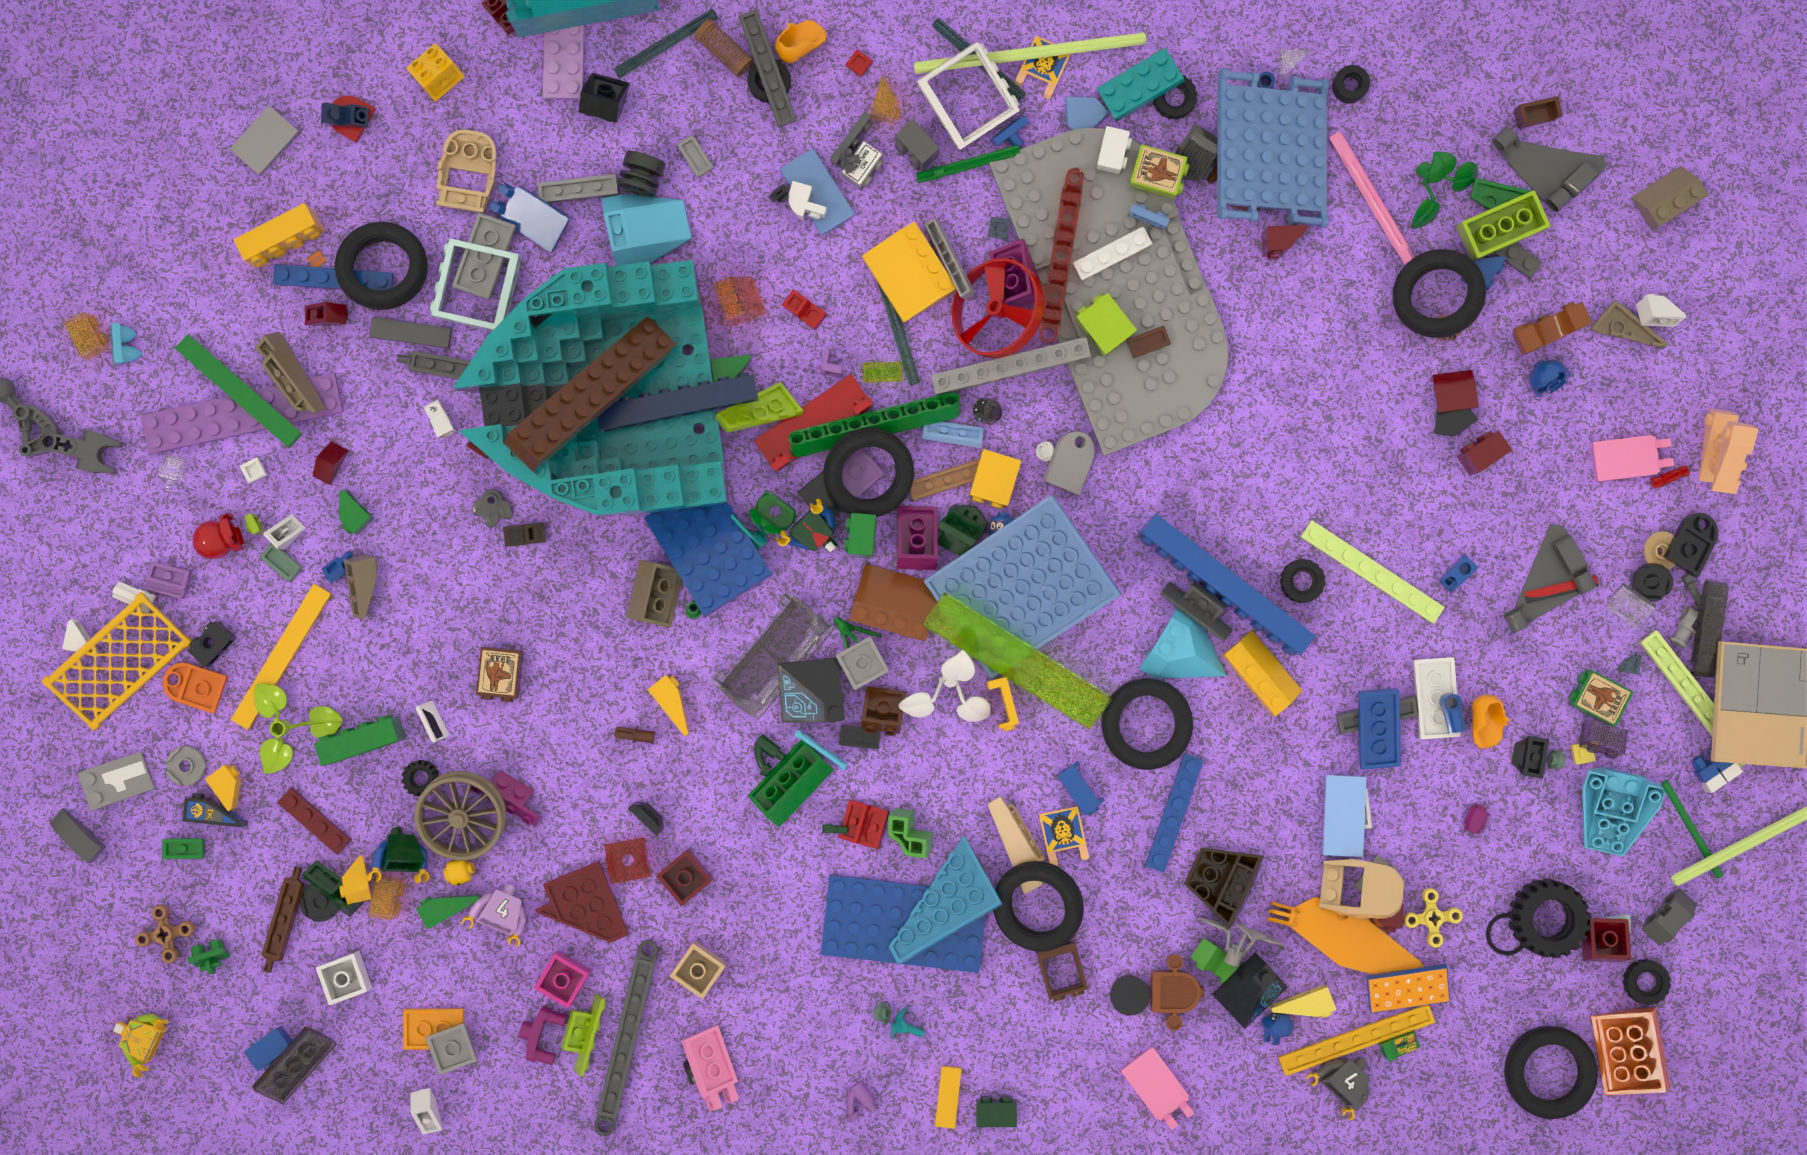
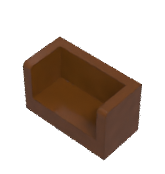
(1538, 112)

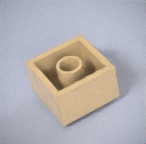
(698, 969)

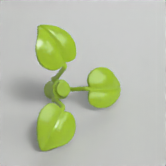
(274, 753)

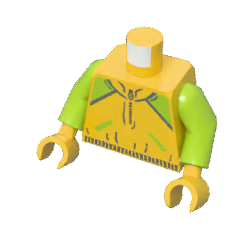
(141, 1040)

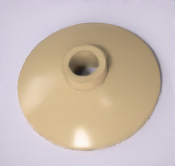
(1658, 540)

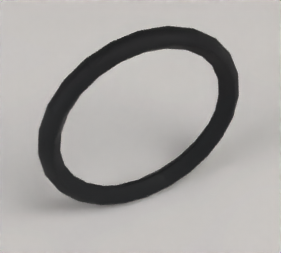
(1490, 942)

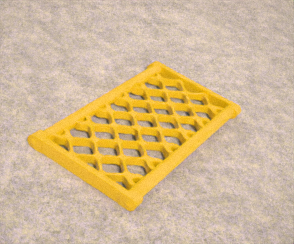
(105, 631)

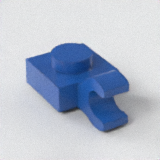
(336, 568)

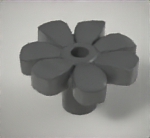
(848, 160)

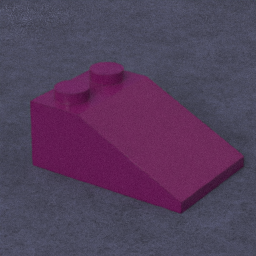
(1018, 285)
(917, 538)

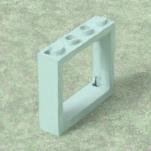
(507, 291)

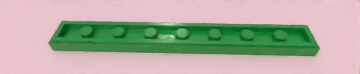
(238, 391)

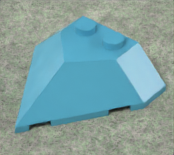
(1182, 651)

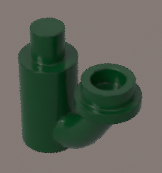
(766, 745)

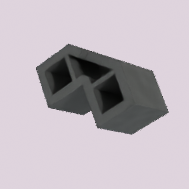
(1670, 918)

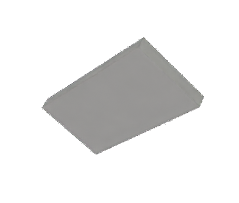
(478, 270)

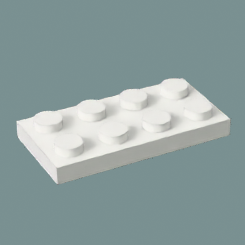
(1431, 681)

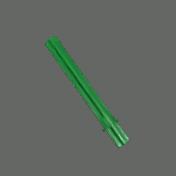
(967, 164)

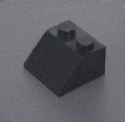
(603, 97)

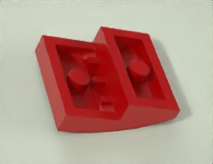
(865, 824)

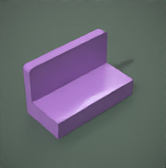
(831, 369)

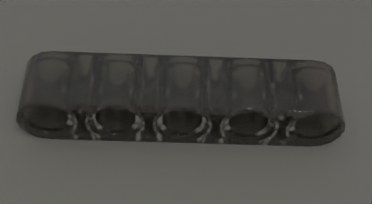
(1709, 628)

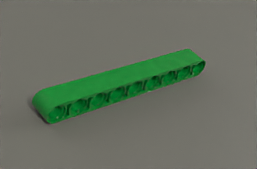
(890, 419)

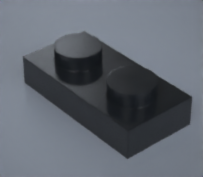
(858, 737)

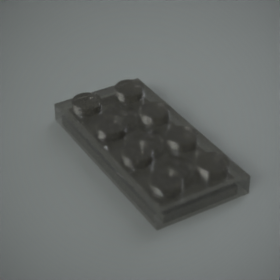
(294, 1065)

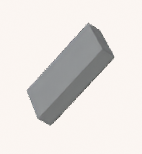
(695, 156)

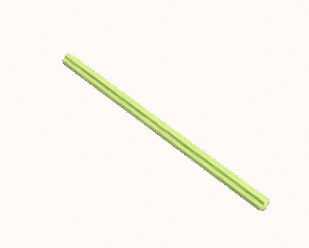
(1038, 52)
(1740, 847)

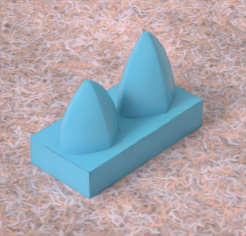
(122, 353)

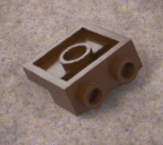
(882, 710)

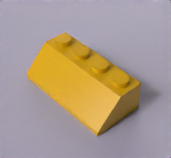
(1262, 673)

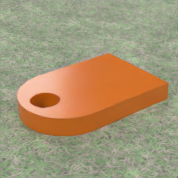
(196, 686)

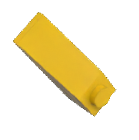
(670, 699)

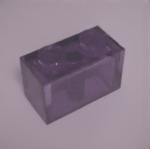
(1603, 739)

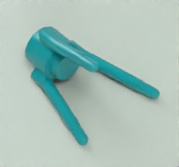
(757, 538)

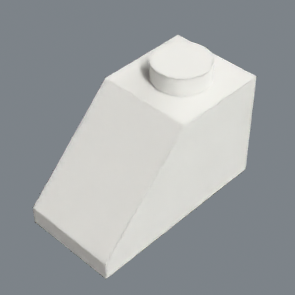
(1659, 311)
(425, 1111)

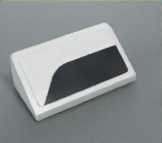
(432, 721)

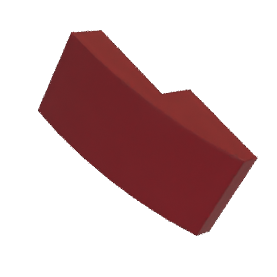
(497, 10)

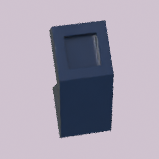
(345, 116)

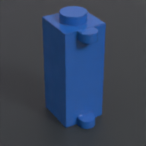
(1079, 790)

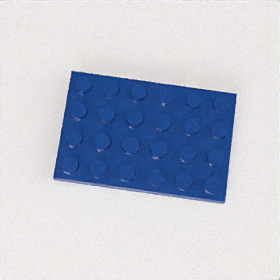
(709, 553)

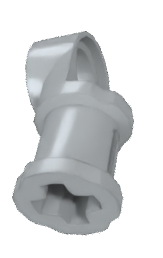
(1685, 629)

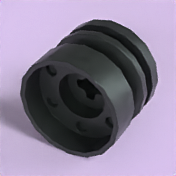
(642, 169)

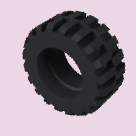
(1574, 926)

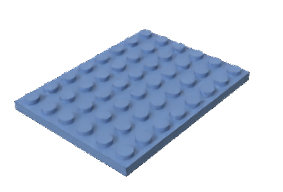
(1029, 577)

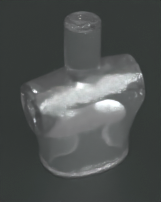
(172, 470)

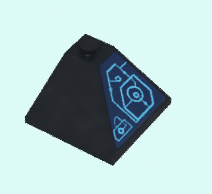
(810, 691)
(1249, 990)

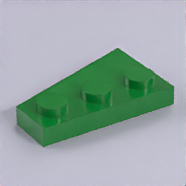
(1493, 194)

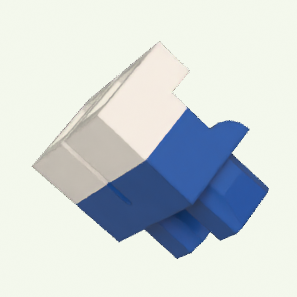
(1714, 774)

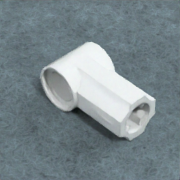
(127, 594)

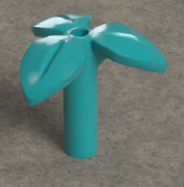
(901, 1026)

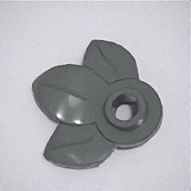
(492, 511)

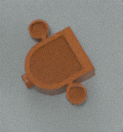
(1174, 991)

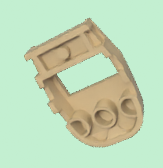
(467, 152)
(1380, 889)

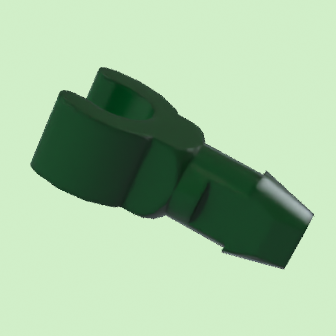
(831, 828)

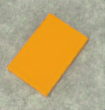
(427, 1021)

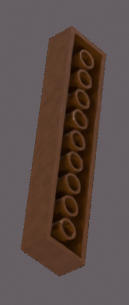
(589, 394)

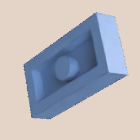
(1155, 219)

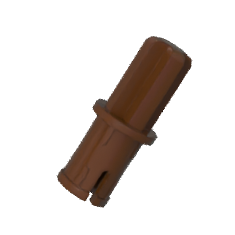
(635, 734)

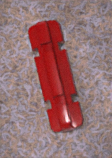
(1670, 476)

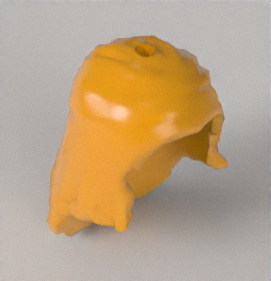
(799, 40)
(1488, 721)

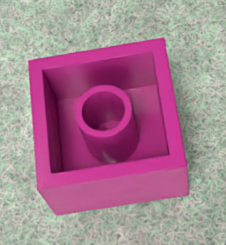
(562, 979)

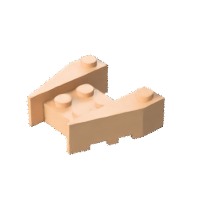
(1725, 450)

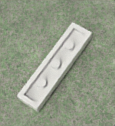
(1112, 253)

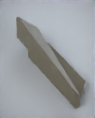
(288, 374)

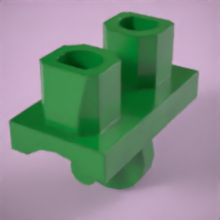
(210, 959)

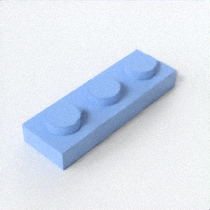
(954, 434)

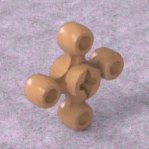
(164, 926)

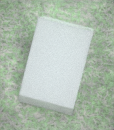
(284, 532)
(75, 636)

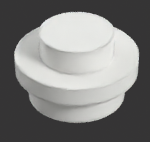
(1045, 451)

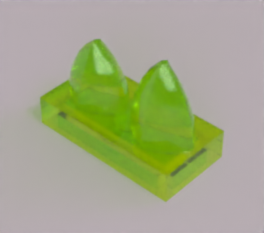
(882, 372)

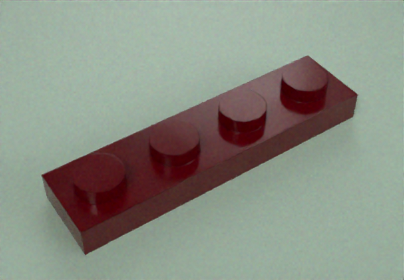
(314, 821)

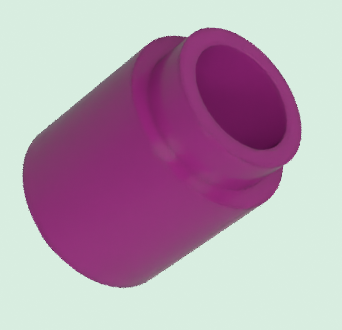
(1476, 818)

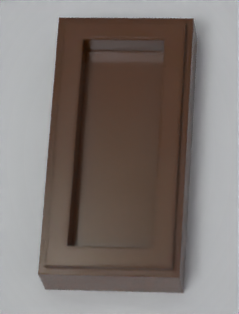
(1148, 342)

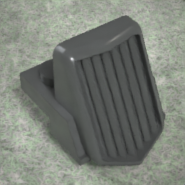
(1201, 153)

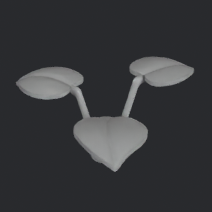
(1236, 953)

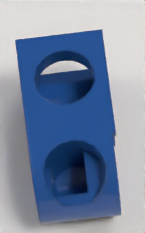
(1458, 573)

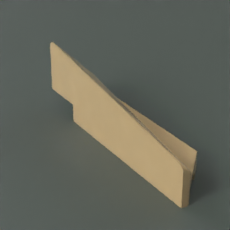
(1015, 837)

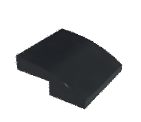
(816, 490)

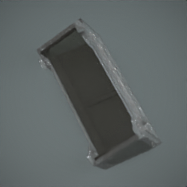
(789, 637)

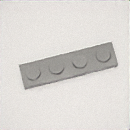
(578, 188)

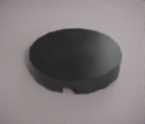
(1652, 581)
(309, 902)
(1129, 995)

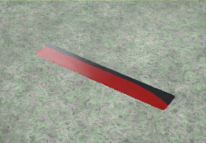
(1553, 591)

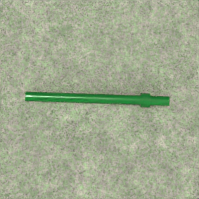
(1689, 824)

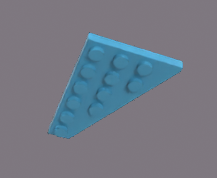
(952, 902)

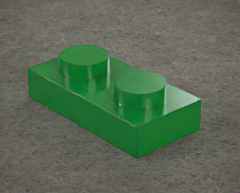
(183, 848)

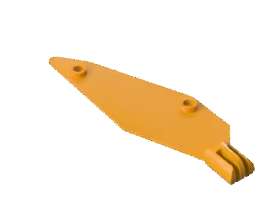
(1345, 939)

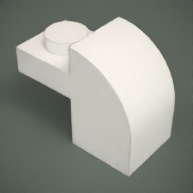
(799, 202)

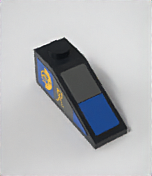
(208, 811)

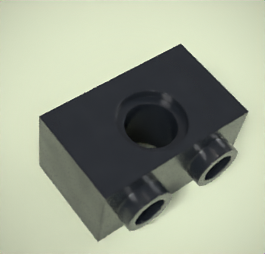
(222, 640)

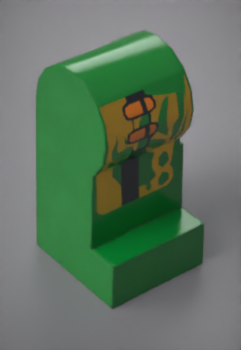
(1399, 1045)

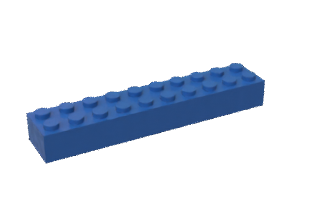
(1226, 585)

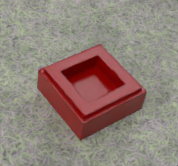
(859, 63)

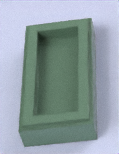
(281, 562)

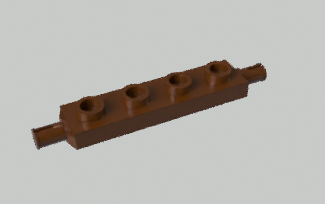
(283, 919)

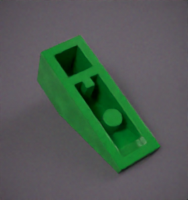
(440, 908)

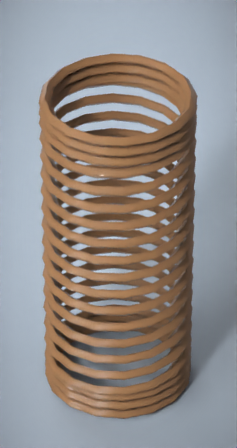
(705, 29)

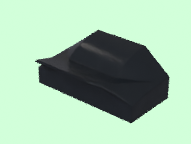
(1530, 756)
(648, 816)

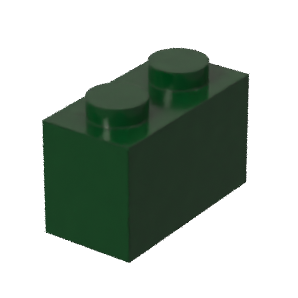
(996, 1112)

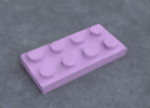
(563, 63)

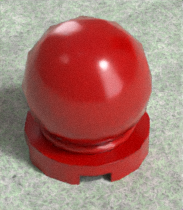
(216, 538)

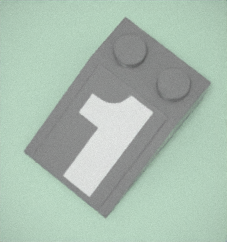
(116, 781)

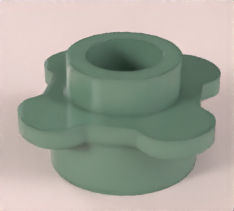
(1556, 759)
(882, 1013)

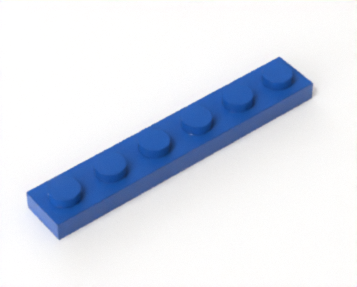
(326, 277)
(1174, 813)

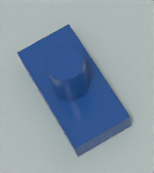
(1010, 133)

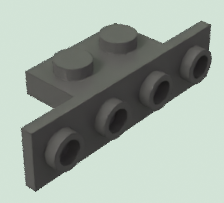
(1200, 606)

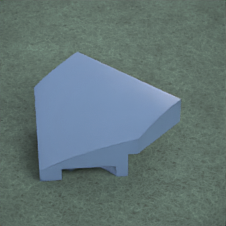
(1083, 112)

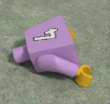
(500, 912)

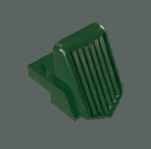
(961, 528)

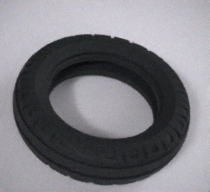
(370, 234)
(1446, 325)
(847, 446)
(1179, 739)
(1062, 883)
(1576, 1097)

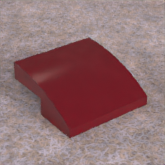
(1455, 391)

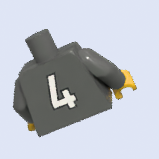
(1346, 1082)

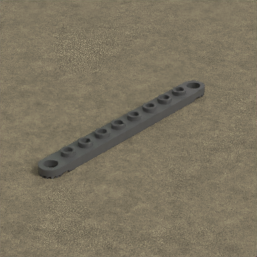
(626, 1038)

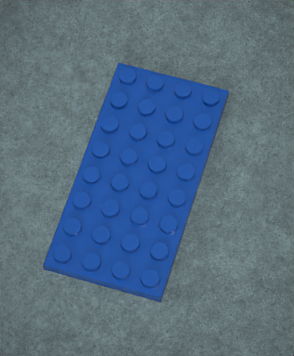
(868, 914)

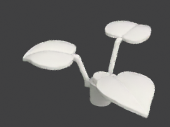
(954, 669)

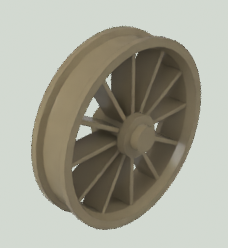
(460, 815)

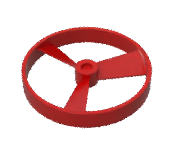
(1028, 318)

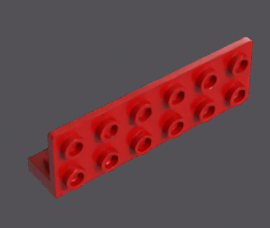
(836, 403)

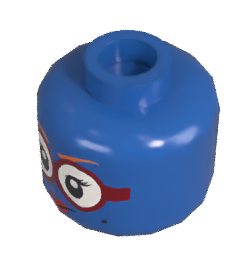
(999, 521)

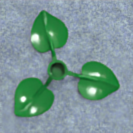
(1442, 165)

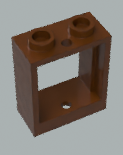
(1059, 994)

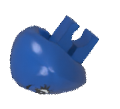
(1276, 1026)

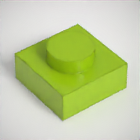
(253, 524)

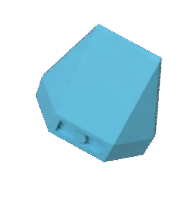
(644, 227)
(1617, 808)

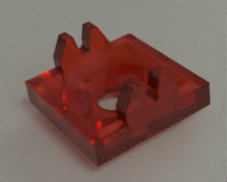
(615, 867)

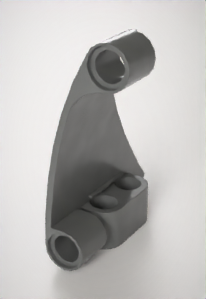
(1550, 171)
(1555, 563)

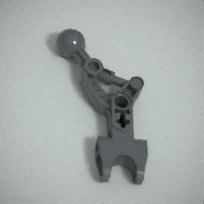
(87, 451)

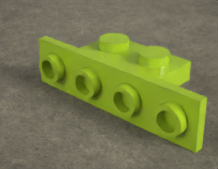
(581, 1033)

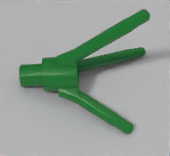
(846, 629)

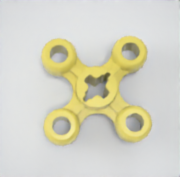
(1441, 916)

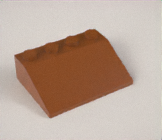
(893, 602)

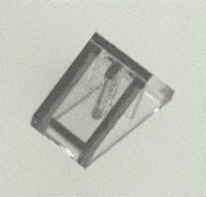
(1288, 59)

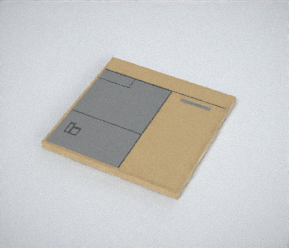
(1760, 705)

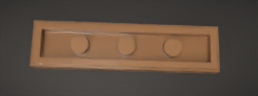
(943, 480)

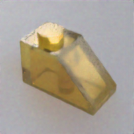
(885, 103)

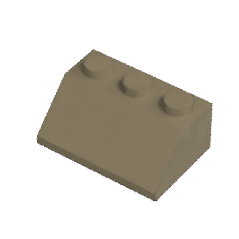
(1669, 197)
(654, 594)

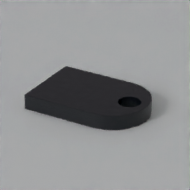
(1692, 544)

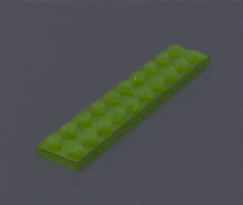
(1017, 660)

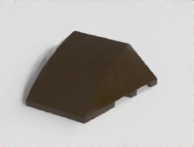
(1223, 880)

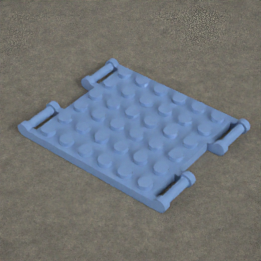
(1272, 148)

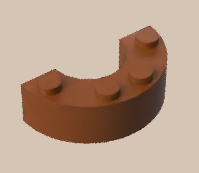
(1549, 329)

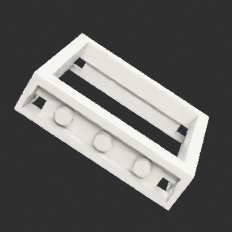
(1001, 85)

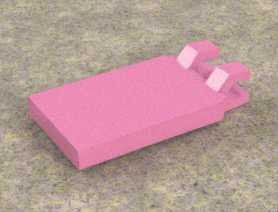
(1629, 457)
(711, 1067)
(1157, 1086)

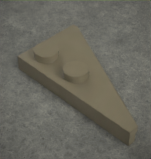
(1622, 324)

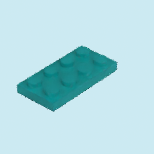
(1140, 84)

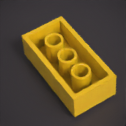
(279, 235)

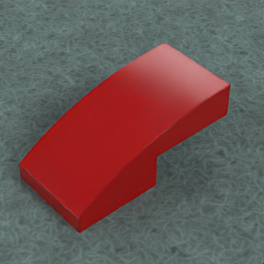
(804, 309)

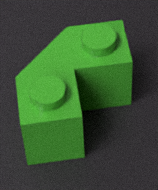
(913, 842)
(1212, 958)

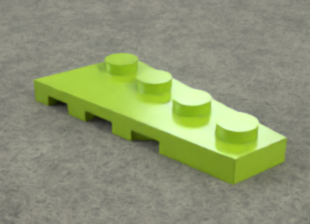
(773, 405)

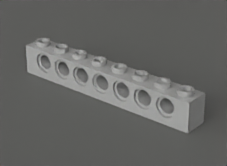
(1012, 366)

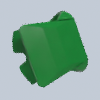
(762, 516)

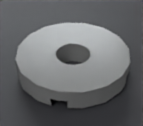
(197, 763)

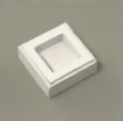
(253, 470)

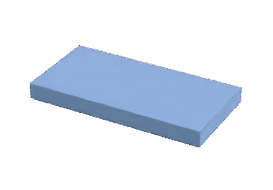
(1344, 815)

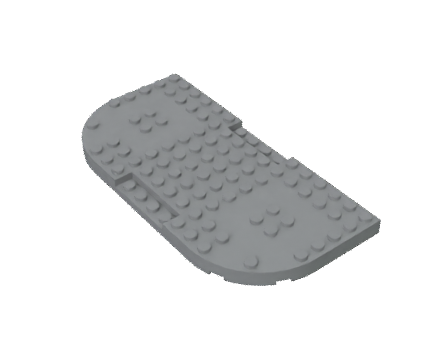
(1154, 288)

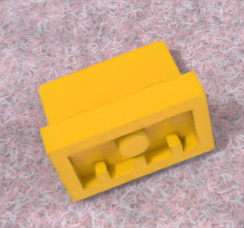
(435, 72)

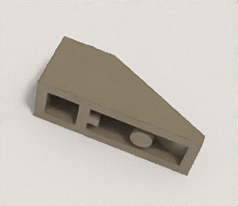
(361, 580)

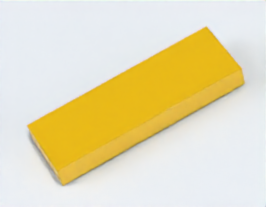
(948, 1096)

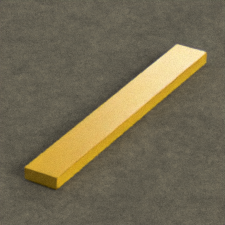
(283, 651)
(1356, 1039)

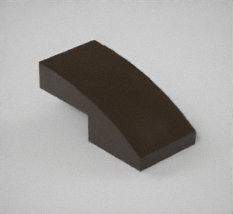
(524, 534)

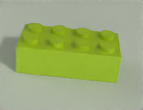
(1503, 226)

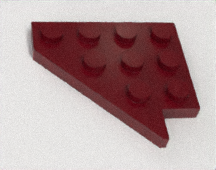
(585, 903)

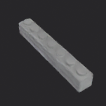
(949, 258)

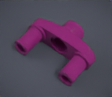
(531, 1032)

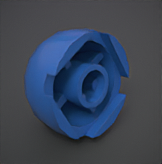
(1548, 376)

